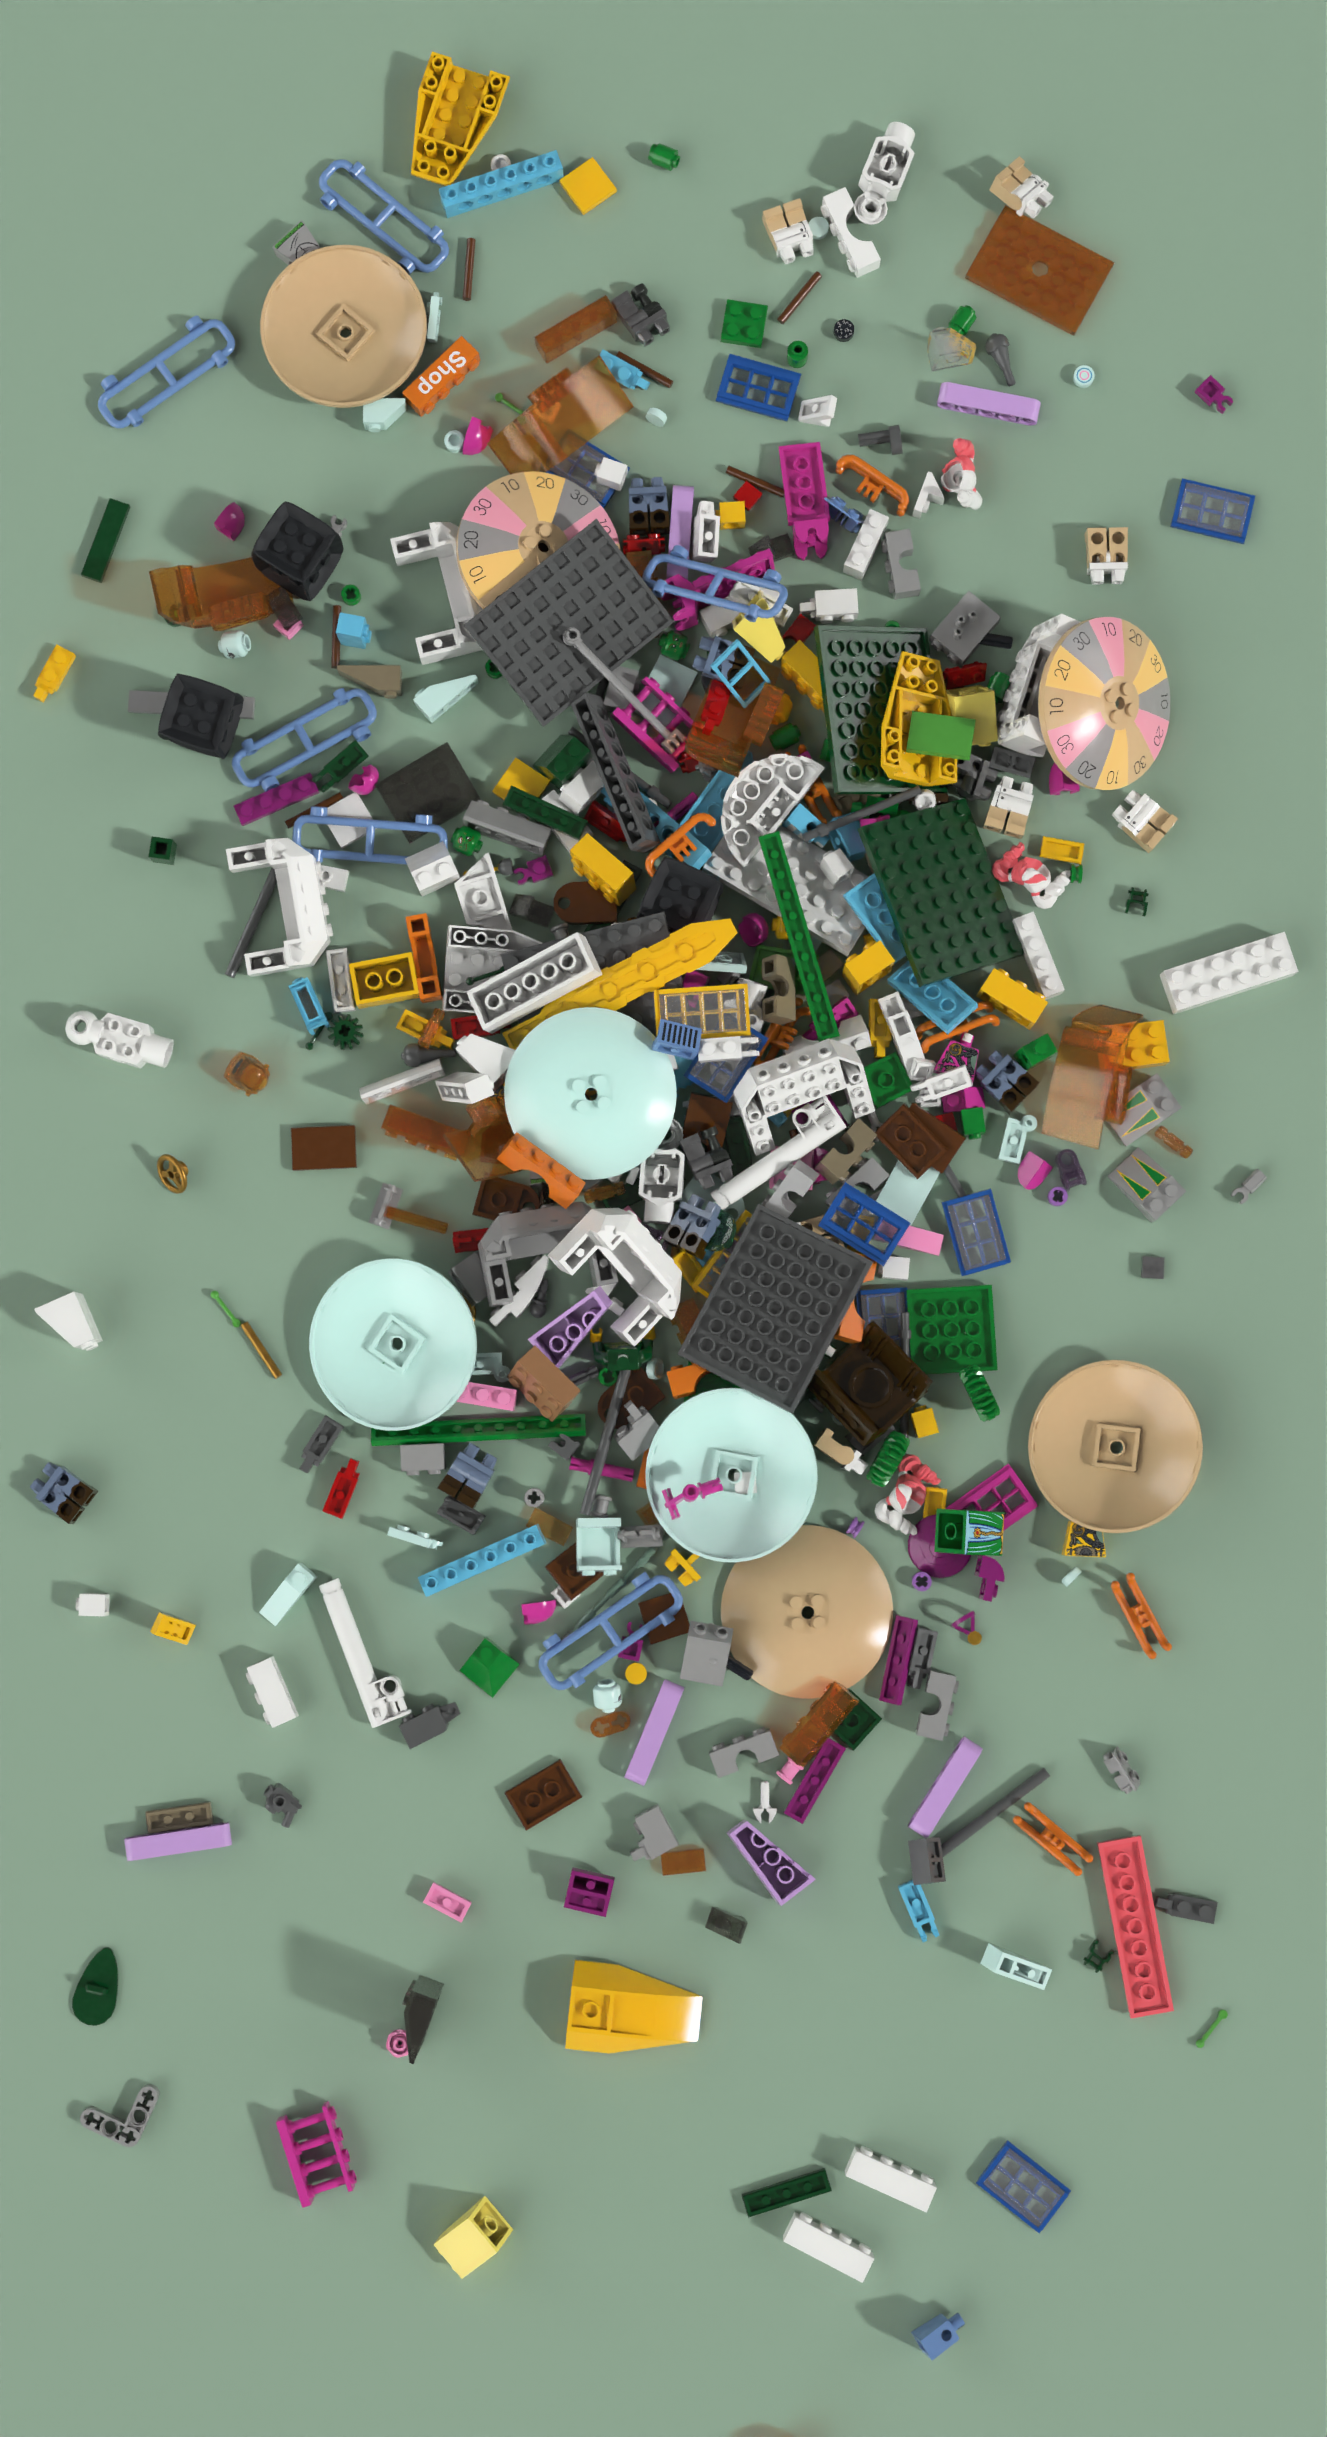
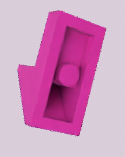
(964, 1099)

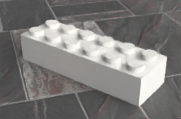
(1228, 973)
(534, 983)

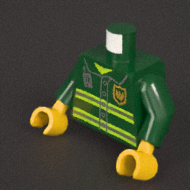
(621, 1355)

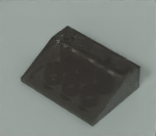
(429, 787)
(420, 2006)

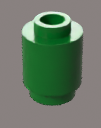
(664, 156)
(963, 319)
(797, 354)
(1000, 684)
(785, 737)

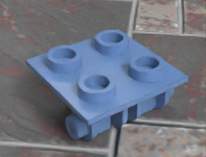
(855, 517)

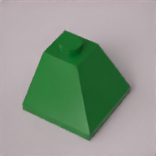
(489, 1667)

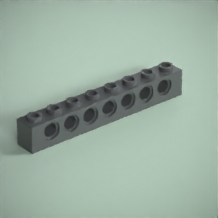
(615, 773)

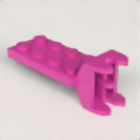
(804, 497)
(753, 566)

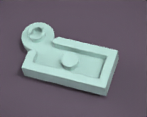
(434, 317)
(1015, 1137)
(491, 1364)
(421, 1538)

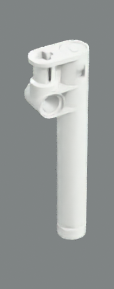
(820, 1127)
(377, 1700)

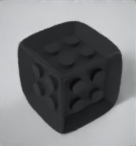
(297, 551)
(200, 716)
(682, 893)

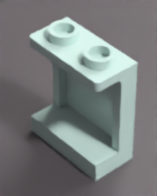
(598, 1546)

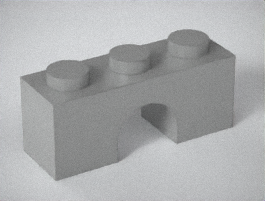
(903, 582)
(869, 1174)
(798, 1179)
(935, 1724)
(760, 1743)

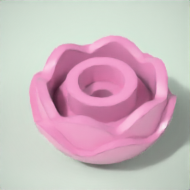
(393, 2046)

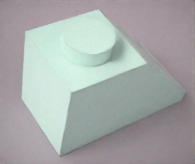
(383, 413)

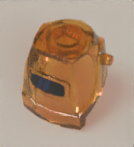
(247, 1073)

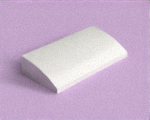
(402, 1081)

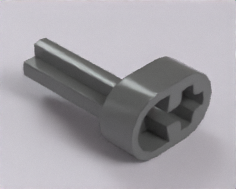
(892, 435)

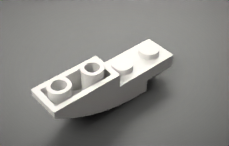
(902, 1030)
(529, 1285)

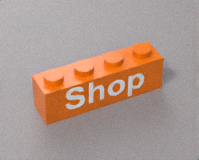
(441, 376)

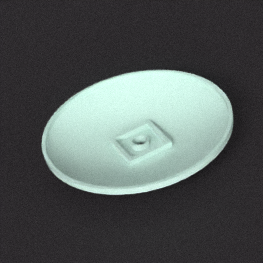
(598, 1052)
(356, 1334)
(724, 1433)

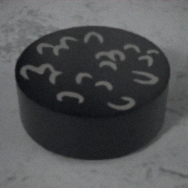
(843, 330)

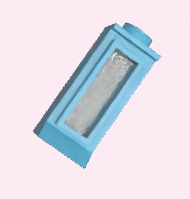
(308, 1004)

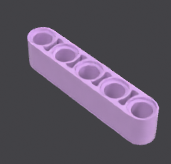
(988, 403)
(680, 525)
(654, 1732)
(945, 1787)
(178, 1841)

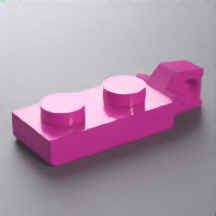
(842, 1010)

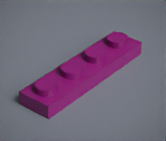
(276, 799)
(898, 1660)
(814, 1780)

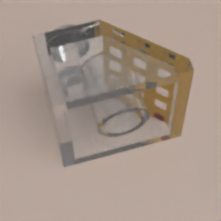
(949, 349)

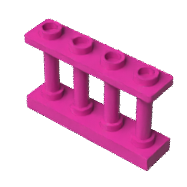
(638, 730)
(294, 2150)

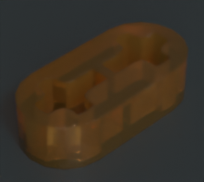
(612, 1728)

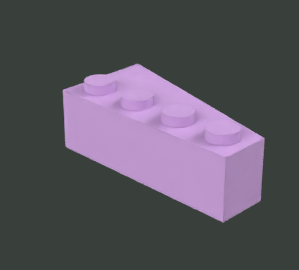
(566, 1332)
(772, 1866)

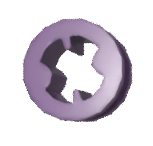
(1064, 1197)
(855, 1527)
(921, 1574)

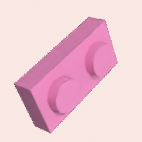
(447, 1902)

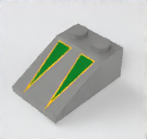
(1146, 1108)
(1146, 1184)

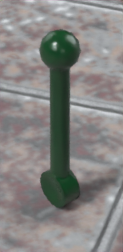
(470, 981)
(309, 1046)

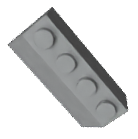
(507, 827)

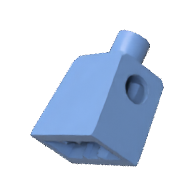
(933, 2339)

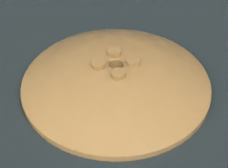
(335, 292)
(1074, 1440)
(848, 1622)

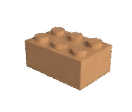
(543, 1383)

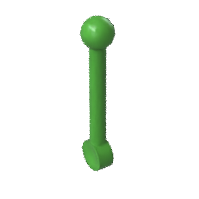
(499, 398)
(236, 1322)
(1222, 2015)

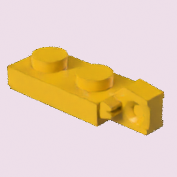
(53, 672)
(414, 1026)
(878, 1029)

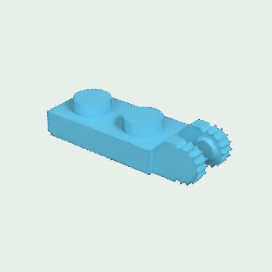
(918, 1908)

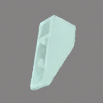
(442, 696)
(288, 1593)
(1015, 1966)

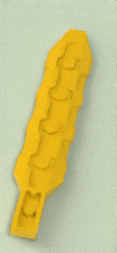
(639, 974)

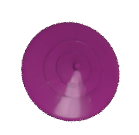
(922, 1554)

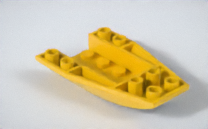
(452, 117)
(916, 688)
(627, 2010)

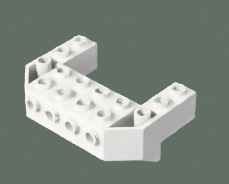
(441, 543)
(1019, 718)
(300, 901)
(798, 1080)
(635, 1257)

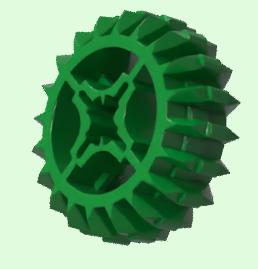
(979, 1393)
(888, 1459)

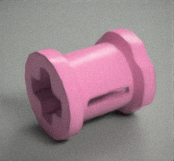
(789, 1771)

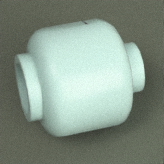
(234, 644)
(607, 1695)

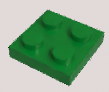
(744, 323)
(887, 1080)

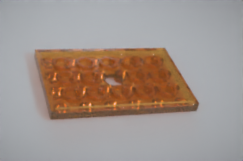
(1057, 297)

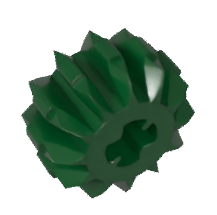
(352, 1035)

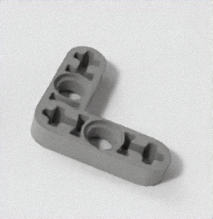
(130, 2123)

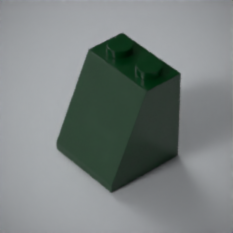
(563, 760)

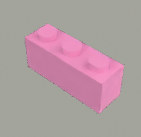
(489, 1396)

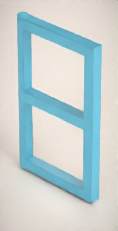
(752, 662)

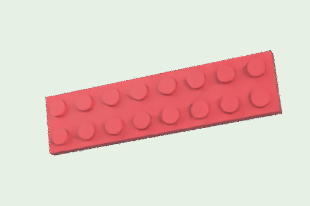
(1135, 1926)

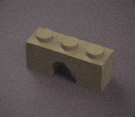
(781, 974)
(857, 1139)

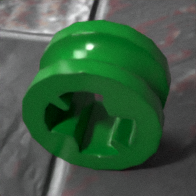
(351, 602)
(488, 670)
(1076, 873)
(601, 1378)

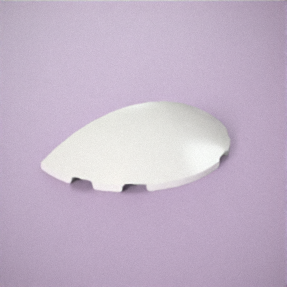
(763, 799)

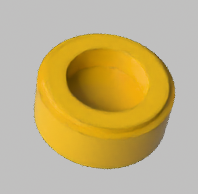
(636, 1673)

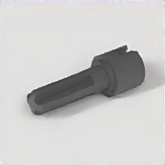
(707, 771)

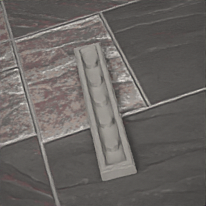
(153, 703)

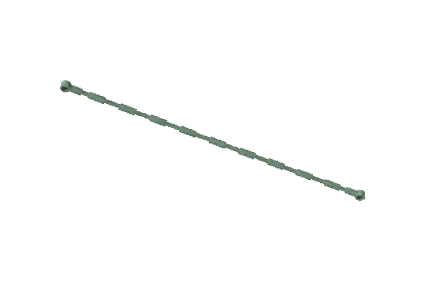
(621, 1582)

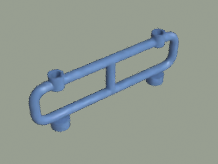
(409, 261)
(196, 328)
(679, 557)
(359, 731)
(318, 815)
(555, 1644)

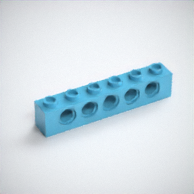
(501, 184)
(668, 826)
(482, 1560)

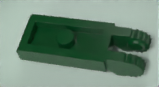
(342, 764)

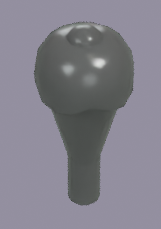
(997, 347)
(415, 1055)

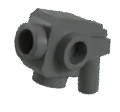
(281, 1799)

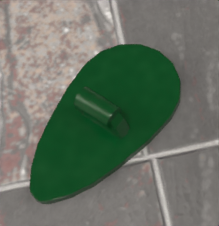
(97, 1989)

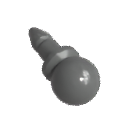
(538, 1307)

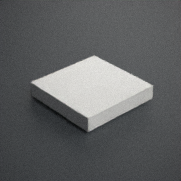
(348, 807)

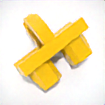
(676, 1559)

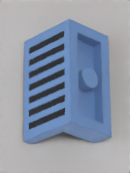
(677, 1039)

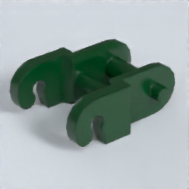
(1132, 892)
(1102, 1960)

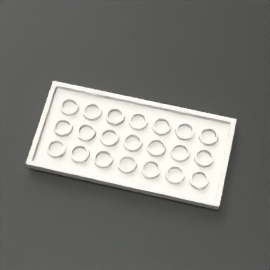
(824, 907)

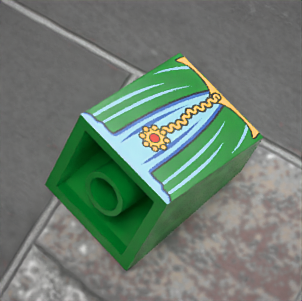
(969, 1532)

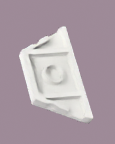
(482, 897)

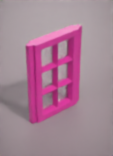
(999, 1493)

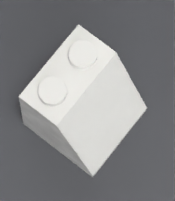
(432, 868)
(486, 1057)
(72, 1320)

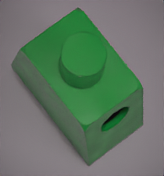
(1036, 1052)

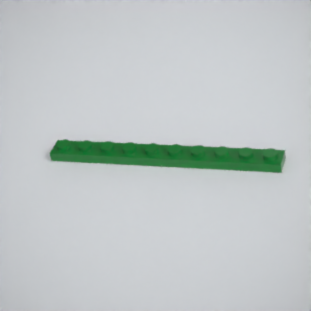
(798, 936)
(483, 1430)

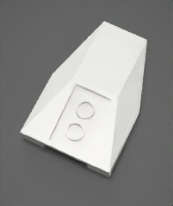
(473, 954)

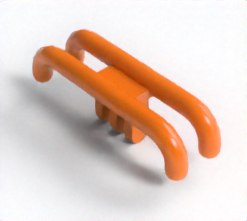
(874, 481)
(816, 790)
(678, 841)
(964, 1026)
(779, 1035)
(1140, 1616)
(1053, 1838)

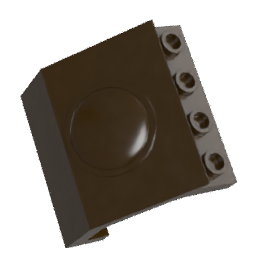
(870, 1385)

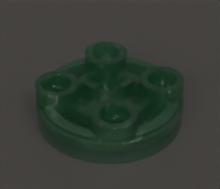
(724, 1233)

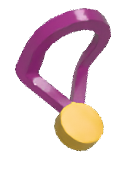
(974, 1637)

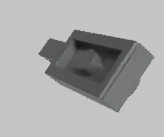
(320, 1443)
(921, 1656)
(1188, 1907)

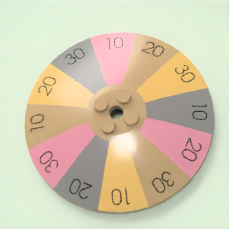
(510, 519)
(1077, 707)

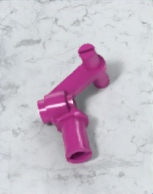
(690, 1494)

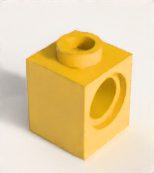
(731, 515)
(923, 1421)

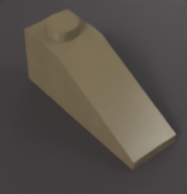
(381, 679)

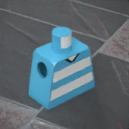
(798, 822)

